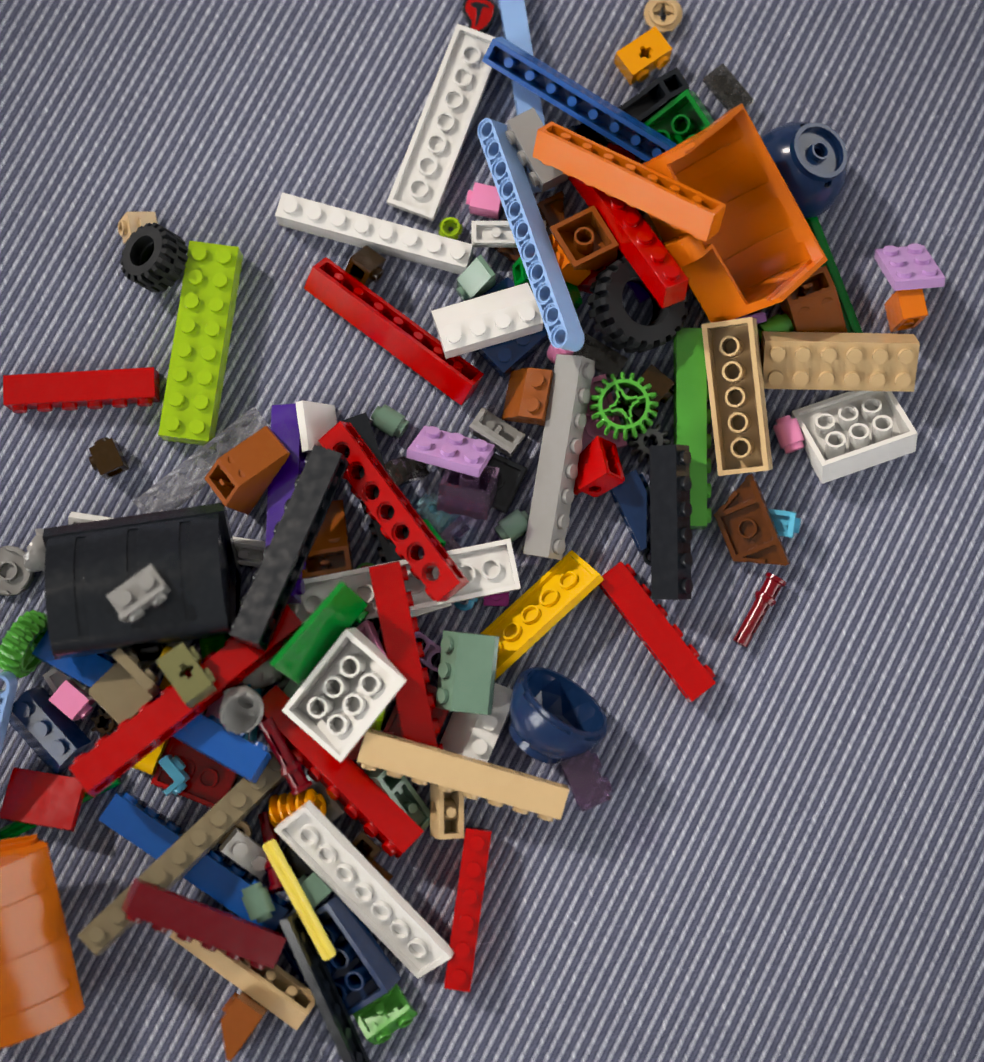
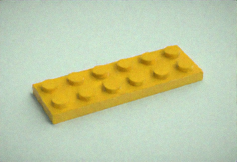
(541, 608)

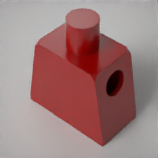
(598, 468)

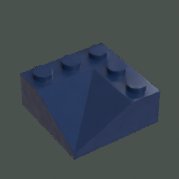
(510, 354)

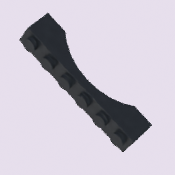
(644, 104)

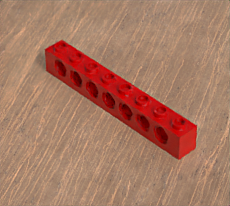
(450, 577)

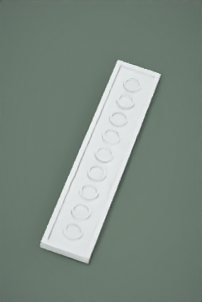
(486, 566)

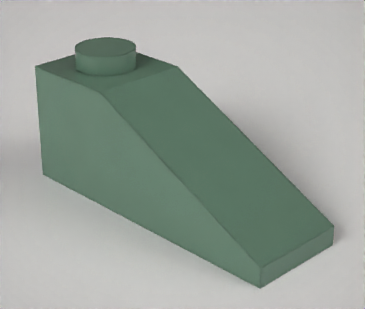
(403, 795)

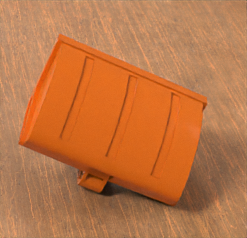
(763, 236)
(35, 950)

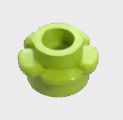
(453, 223)

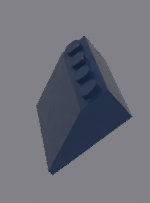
(359, 966)

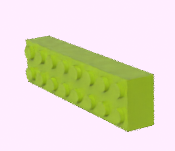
(201, 343)

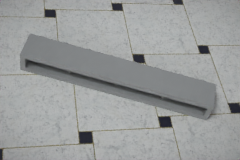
(559, 456)

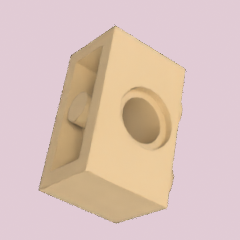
(446, 814)

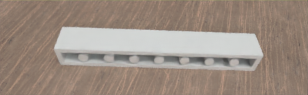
(376, 233)

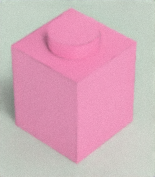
(484, 201)
(72, 700)

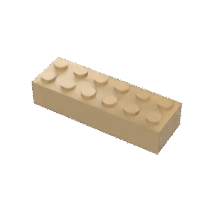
(839, 361)
(737, 396)

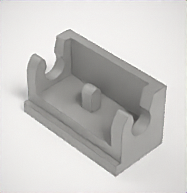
(496, 432)

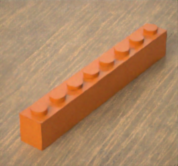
(629, 181)

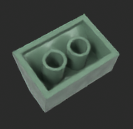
(467, 672)

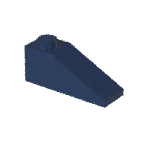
(632, 504)

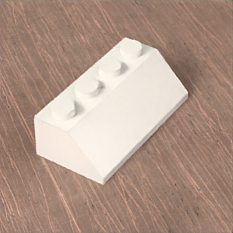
(487, 320)
(477, 733)

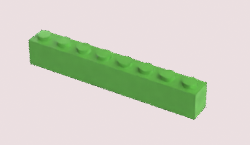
(692, 417)

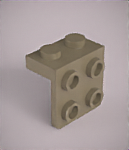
(125, 687)

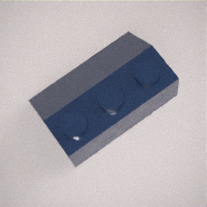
(47, 729)

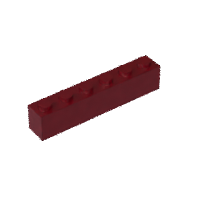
(202, 923)

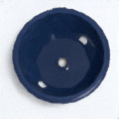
(807, 159)
(554, 716)

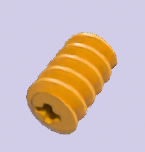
(285, 804)

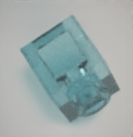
(428, 510)

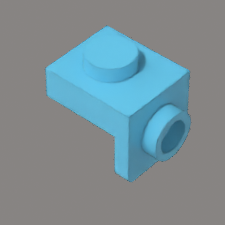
(785, 522)
(174, 768)

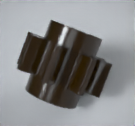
(100, 720)

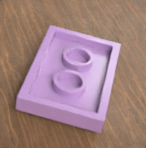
(909, 267)
(451, 451)

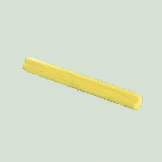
(299, 900)

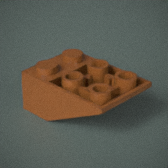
(815, 305)
(247, 470)
(332, 546)

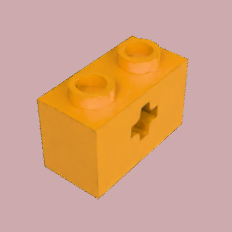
(649, 45)

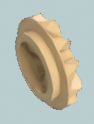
(670, 7)

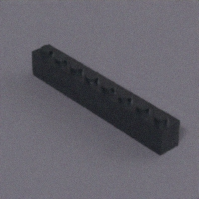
(289, 548)

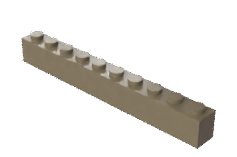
(185, 853)

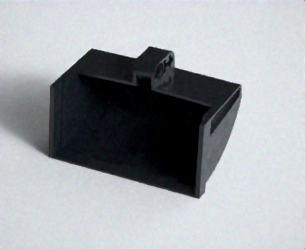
(91, 559)

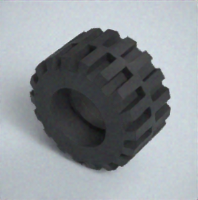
(154, 257)

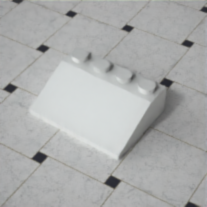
(854, 432)
(345, 693)

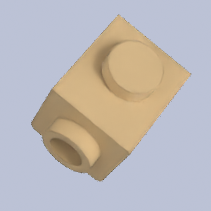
(132, 221)

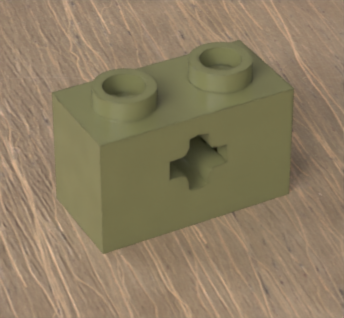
(174, 667)

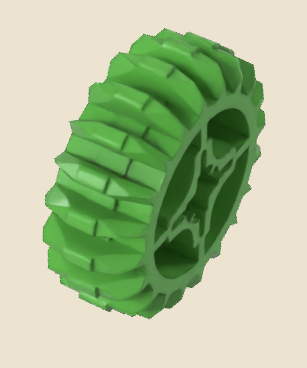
(634, 401)
(20, 643)

